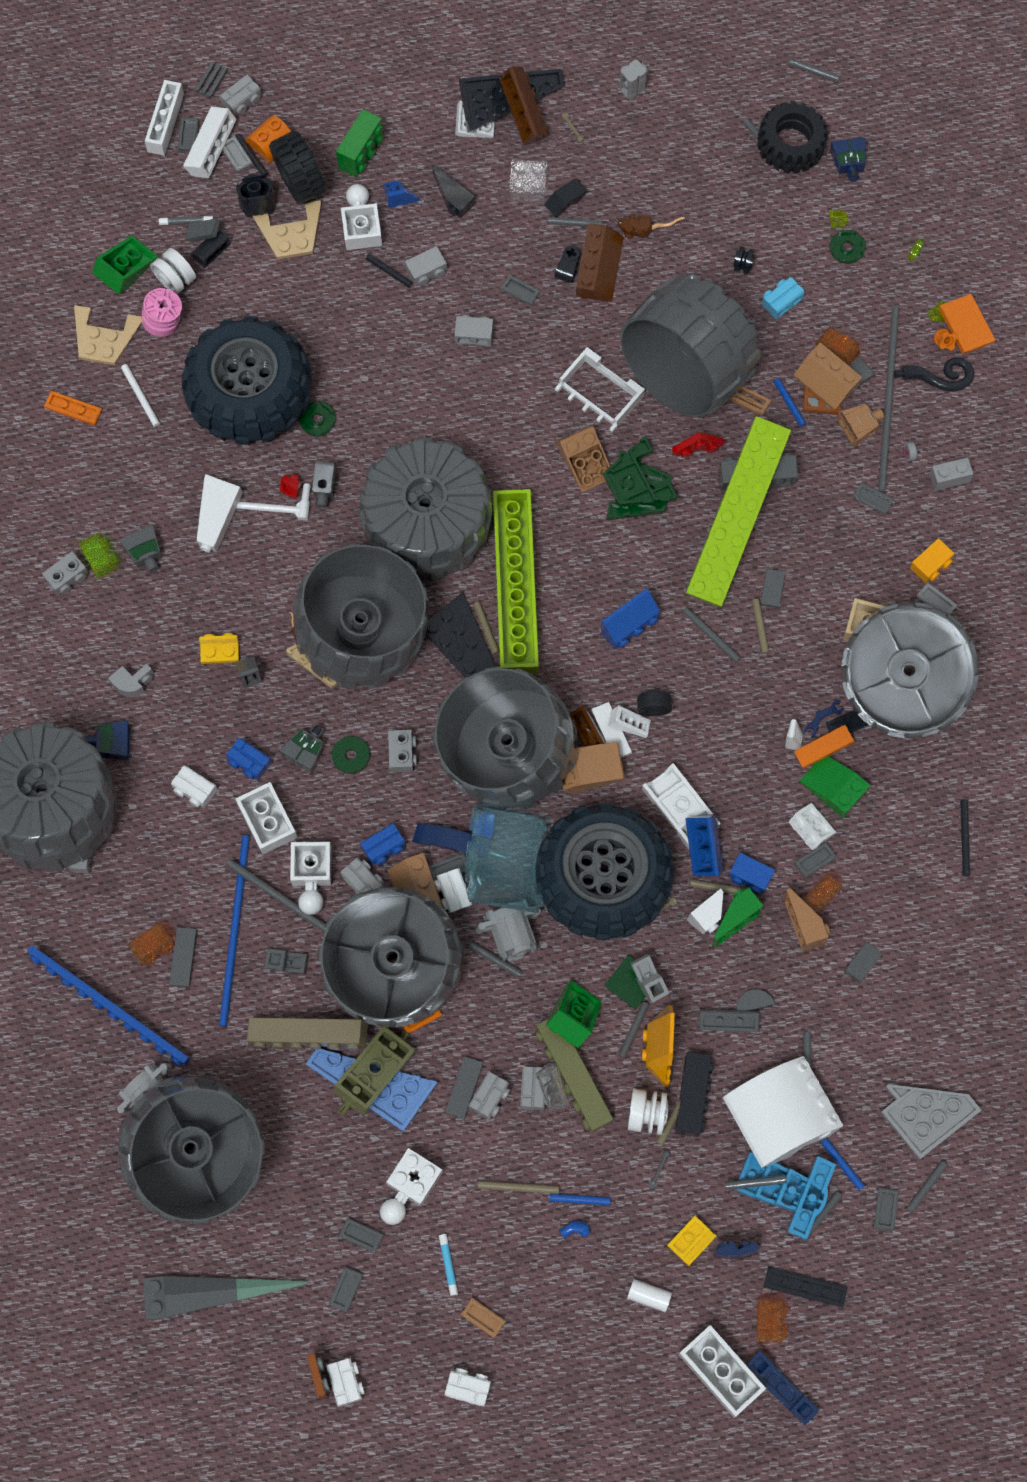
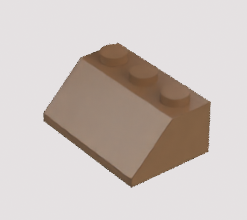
(827, 376)
(414, 875)

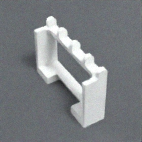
(595, 361)

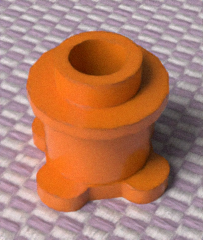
(945, 339)

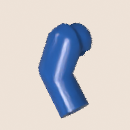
(577, 1227)

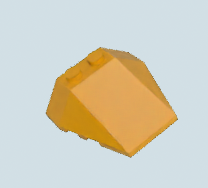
(659, 1045)

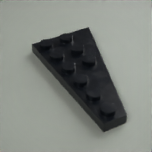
(485, 99)
(459, 638)

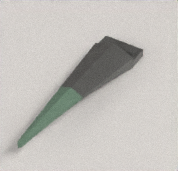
(181, 1295)

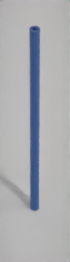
(234, 934)

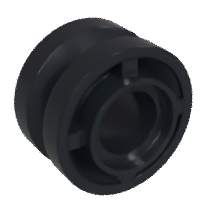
(743, 260)

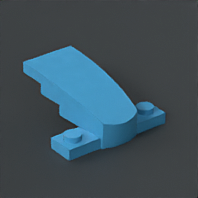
(799, 1195)

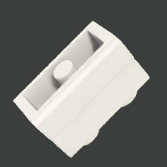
(194, 787)
(453, 890)
(344, 1382)
(467, 1387)

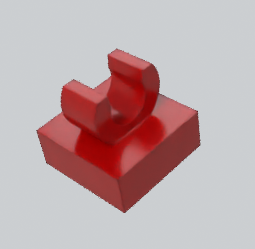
(290, 485)

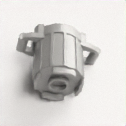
(510, 932)
(143, 1082)

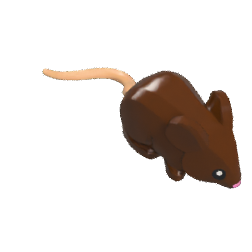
(640, 226)

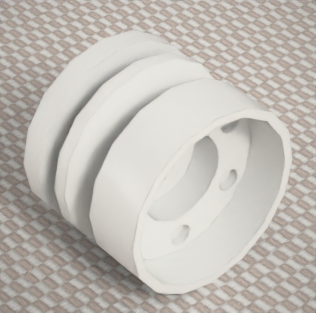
(647, 1111)

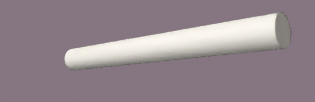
(140, 395)

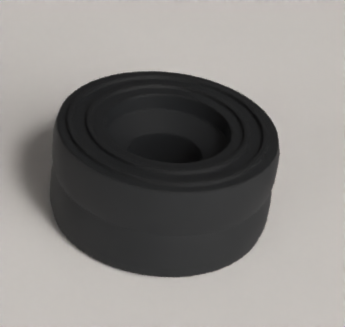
(654, 703)

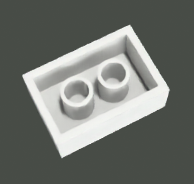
(266, 818)

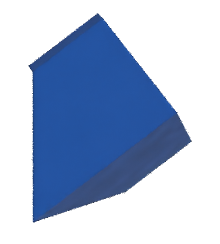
(398, 195)

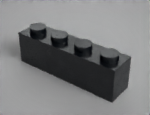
(693, 1094)

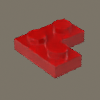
(699, 441)

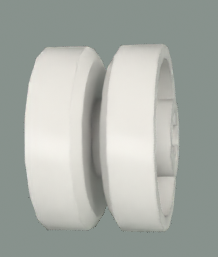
(173, 271)

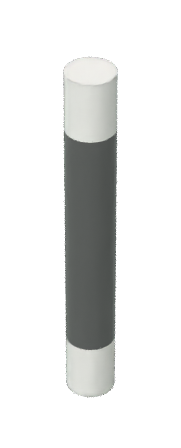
(182, 220)

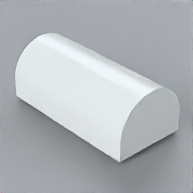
(649, 1295)

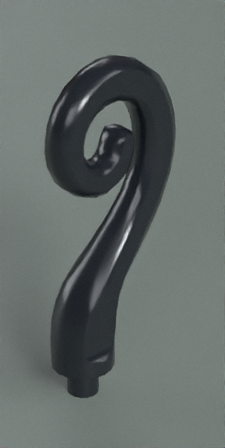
(912, 372)

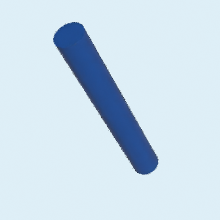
(788, 400)
(842, 1164)
(580, 1199)

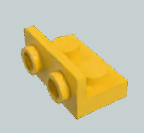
(219, 648)

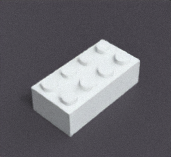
(722, 1371)

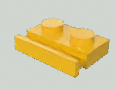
(691, 1240)

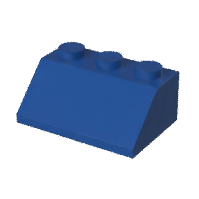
(630, 620)
(704, 845)

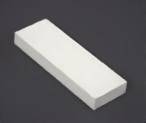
(602, 716)

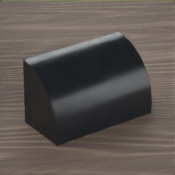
(210, 249)

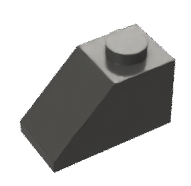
(248, 671)

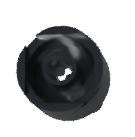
(255, 195)

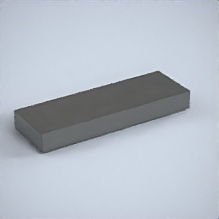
(183, 957)
(728, 1020)
(464, 1088)

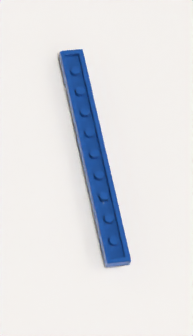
(114, 1011)

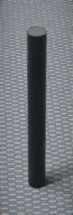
(965, 838)

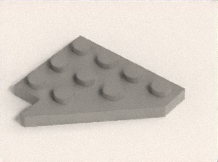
(927, 1115)

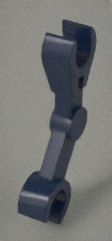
(820, 715)

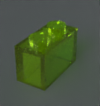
(98, 556)

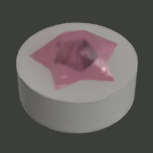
(910, 451)

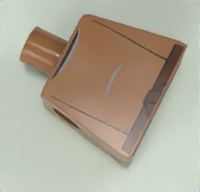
(859, 423)

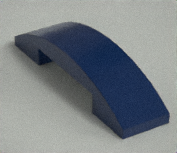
(441, 837)
(782, 1388)

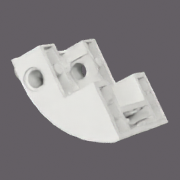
(782, 1111)

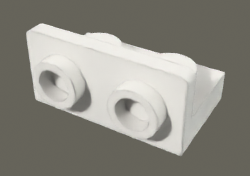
(811, 826)

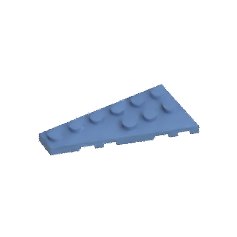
(399, 1099)

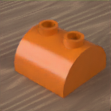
(264, 134)

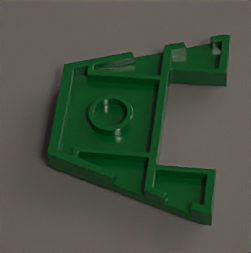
(655, 479)
(629, 482)

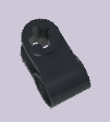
(567, 266)

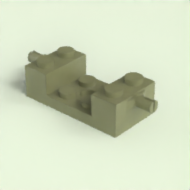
(359, 1085)

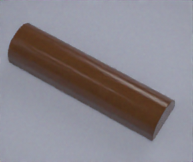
(586, 727)

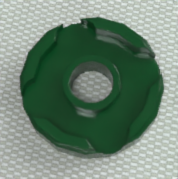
(847, 256)
(322, 427)
(347, 744)

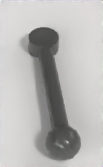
(666, 1154)

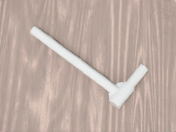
(301, 509)

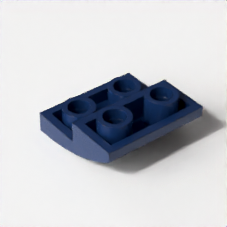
(729, 1251)

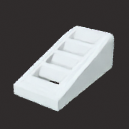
(618, 717)
(794, 736)

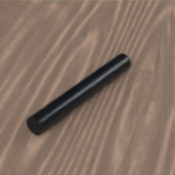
(252, 156)
(408, 283)

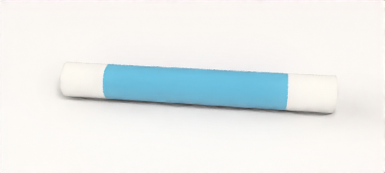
(448, 1264)

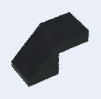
(562, 197)

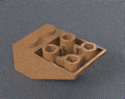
(584, 457)

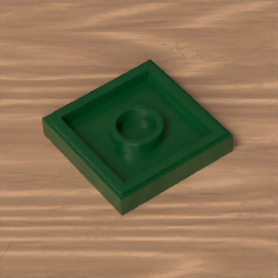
(625, 986)

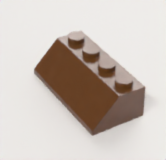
(523, 105)
(599, 263)

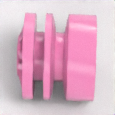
(161, 312)

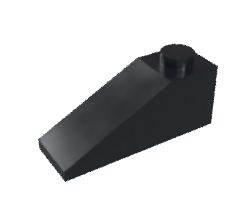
(455, 196)

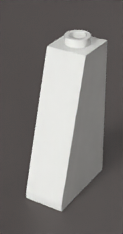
(216, 511)

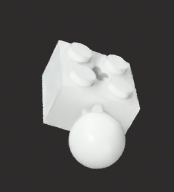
(360, 220)
(317, 875)
(393, 1210)

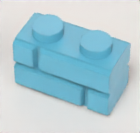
(783, 297)

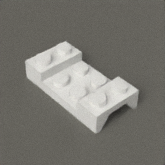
(676, 800)

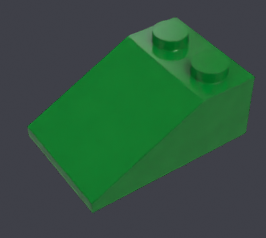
(123, 264)
(835, 785)
(742, 910)
(574, 1014)

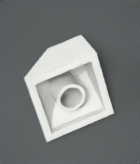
(707, 914)

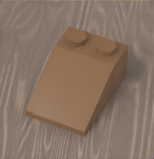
(594, 768)
(807, 924)

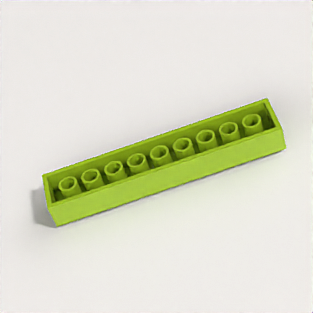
(737, 511)
(515, 580)

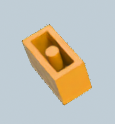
(932, 561)

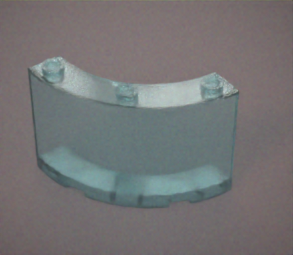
(504, 859)

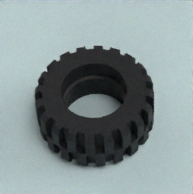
(794, 117)
(297, 167)

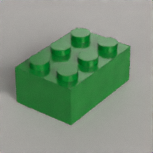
(360, 143)

